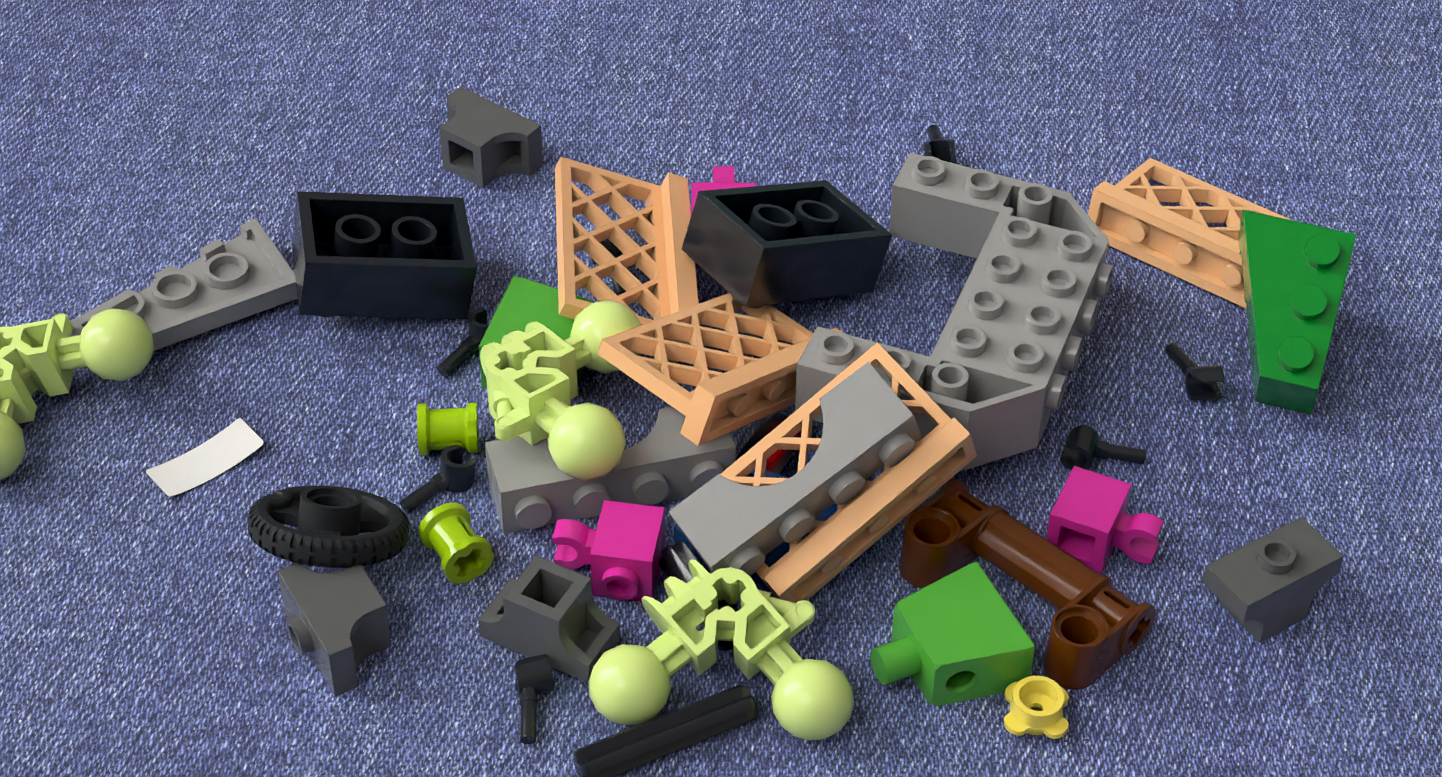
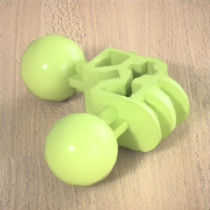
(44, 357)
(535, 379)
(634, 680)

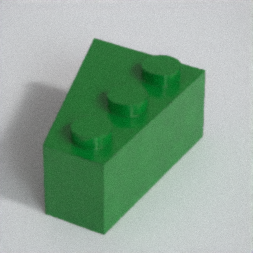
(1292, 302)

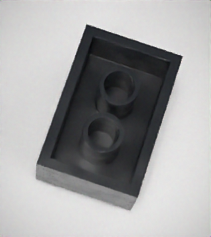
(785, 243)
(382, 256)

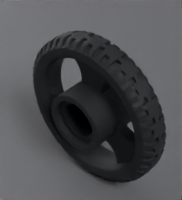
(328, 526)

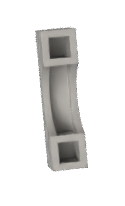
(660, 468)
(742, 523)

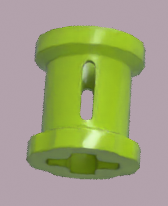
(447, 427)
(450, 534)

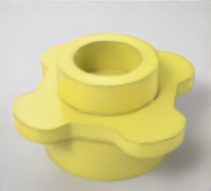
(1036, 694)

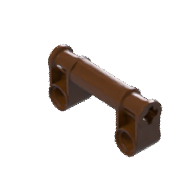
(1093, 618)

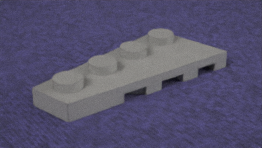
(211, 291)

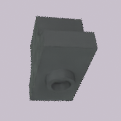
(487, 140)
(1274, 578)
(553, 615)
(334, 620)

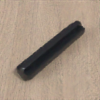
(666, 734)

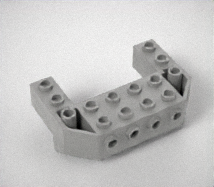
(1017, 316)

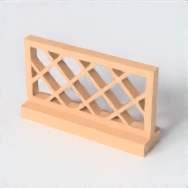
(659, 224)
(1176, 236)
(720, 400)
(879, 504)

